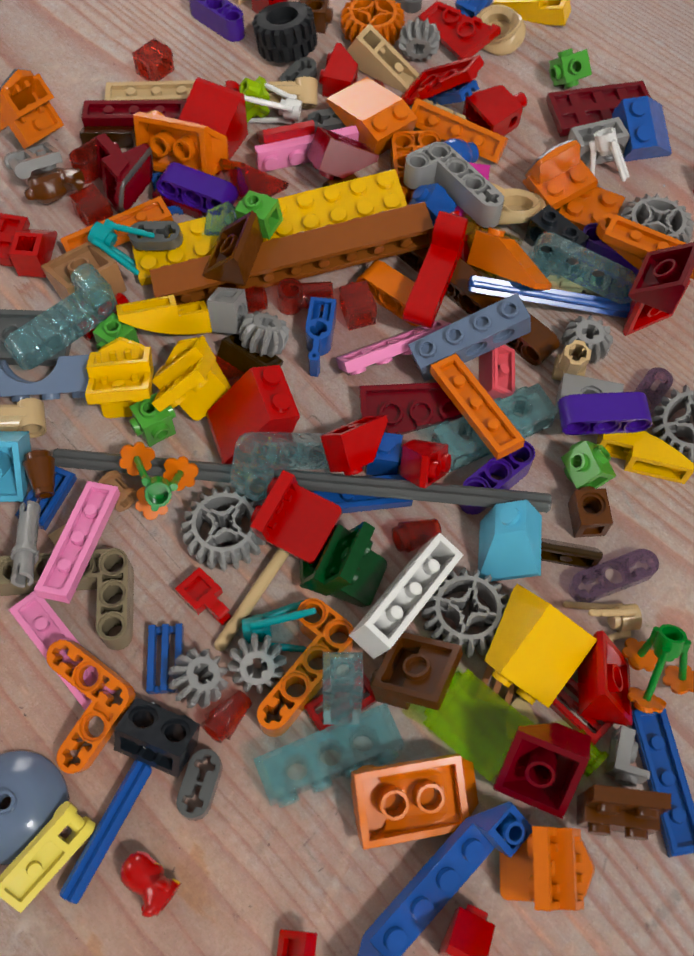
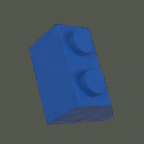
(647, 128)

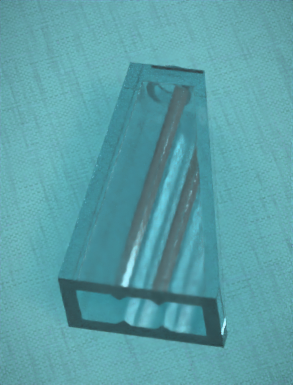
(342, 687)

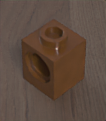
(321, 12)
(585, 523)

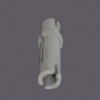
(25, 551)

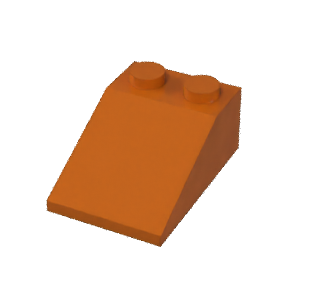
(374, 112)

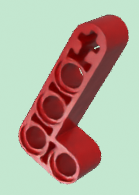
(436, 270)

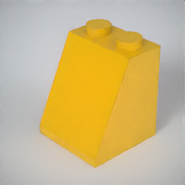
(536, 647)

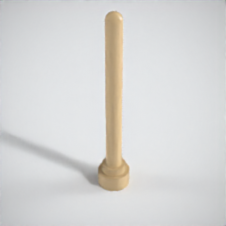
(250, 600)

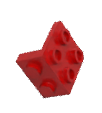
(295, 518)

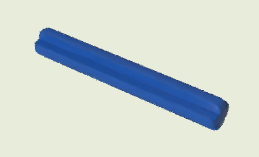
(105, 832)

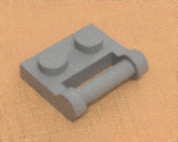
(32, 158)

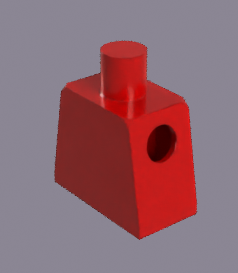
(495, 109)

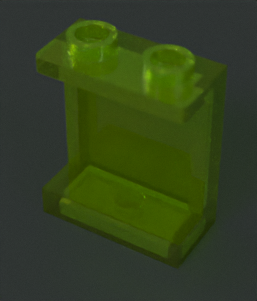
(476, 723)

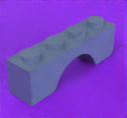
(67, 377)

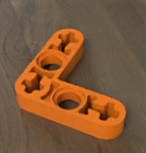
(100, 705)

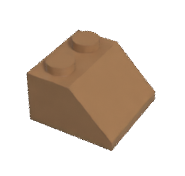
(61, 268)

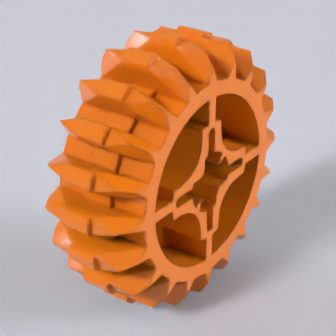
(382, 14)

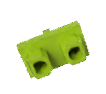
(258, 90)

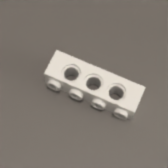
(406, 596)

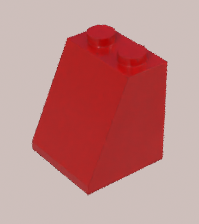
(219, 110)
(253, 404)

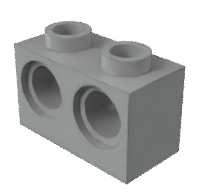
(585, 134)

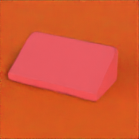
(498, 372)

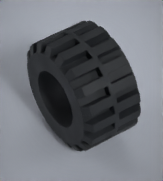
(285, 31)

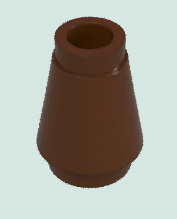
(41, 472)

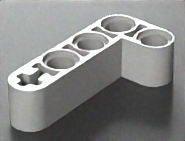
(462, 182)

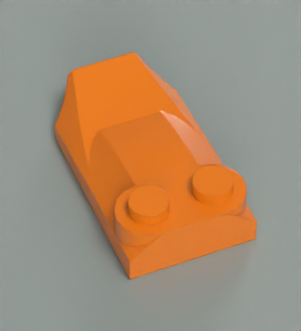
(180, 142)
(412, 799)

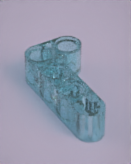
(581, 272)
(64, 321)
(274, 451)

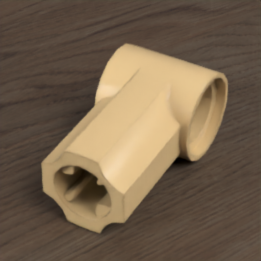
(304, 87)
(572, 360)
(24, 416)

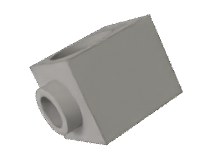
(227, 310)

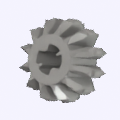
(419, 39)
(592, 333)
(263, 334)
(244, 666)
(188, 683)

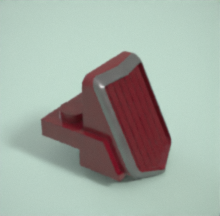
(124, 173)

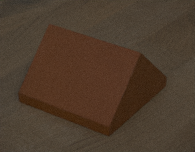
(235, 251)

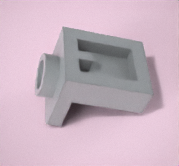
(622, 753)

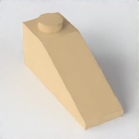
(381, 60)

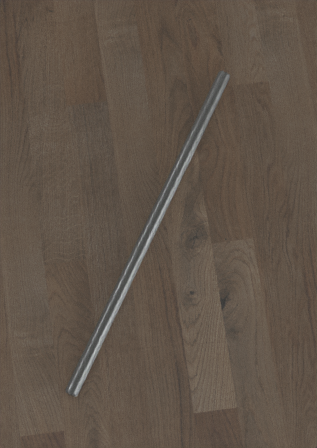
(325, 482)

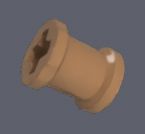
(127, 494)

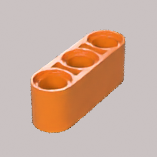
(388, 287)

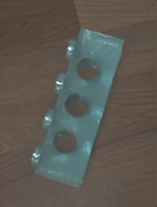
(530, 402)
(374, 724)

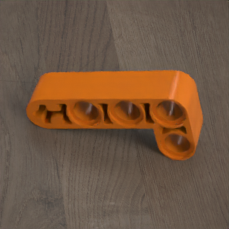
(403, 144)
(301, 672)

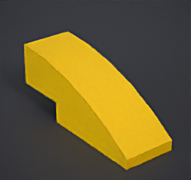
(540, 11)
(165, 316)
(648, 455)

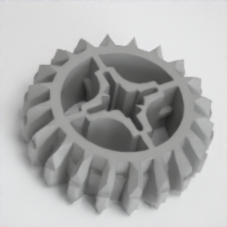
(661, 216)
(681, 426)
(211, 511)
(454, 608)

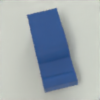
(319, 331)

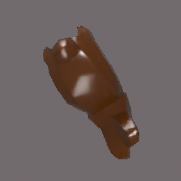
(54, 184)

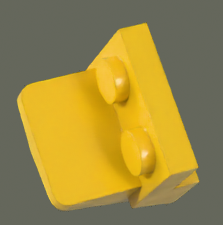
(119, 376)
(190, 379)

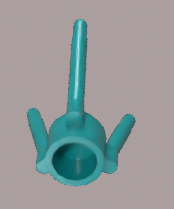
(104, 237)
(262, 624)

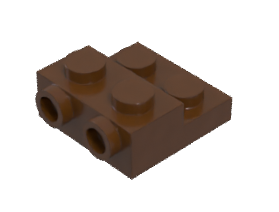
(416, 672)
(621, 810)

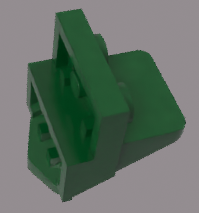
(346, 566)

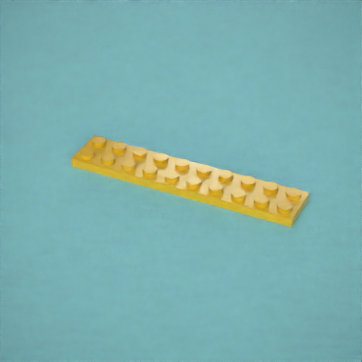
(299, 212)

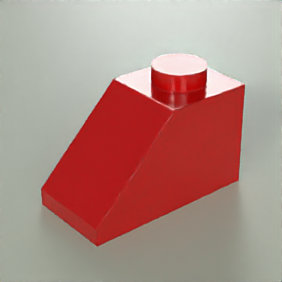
(354, 444)
(468, 933)

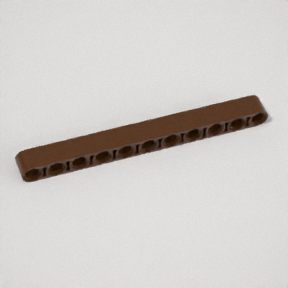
(532, 347)

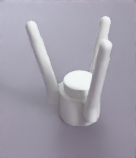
(288, 108)
(607, 144)

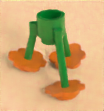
(158, 489)
(668, 643)

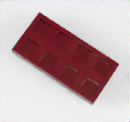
(589, 104)

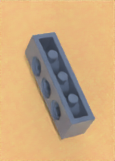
(473, 334)

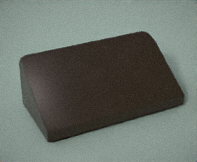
(122, 135)
(241, 358)
(570, 553)

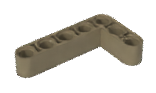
(97, 578)

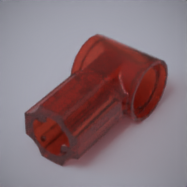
(294, 295)

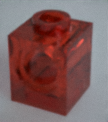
(153, 60)
(91, 205)
(357, 304)

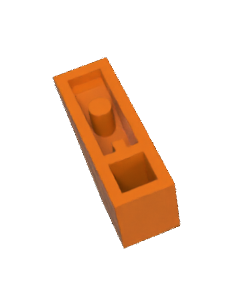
(505, 258)

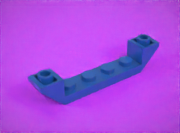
(443, 876)

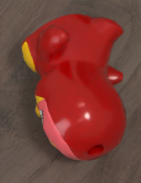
(146, 878)

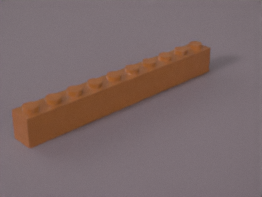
(308, 253)

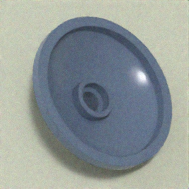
(35, 795)

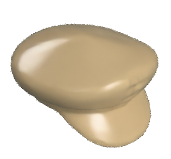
(511, 25)
(519, 205)

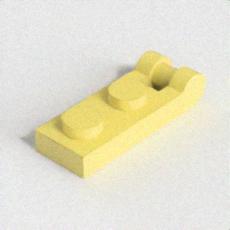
(44, 856)

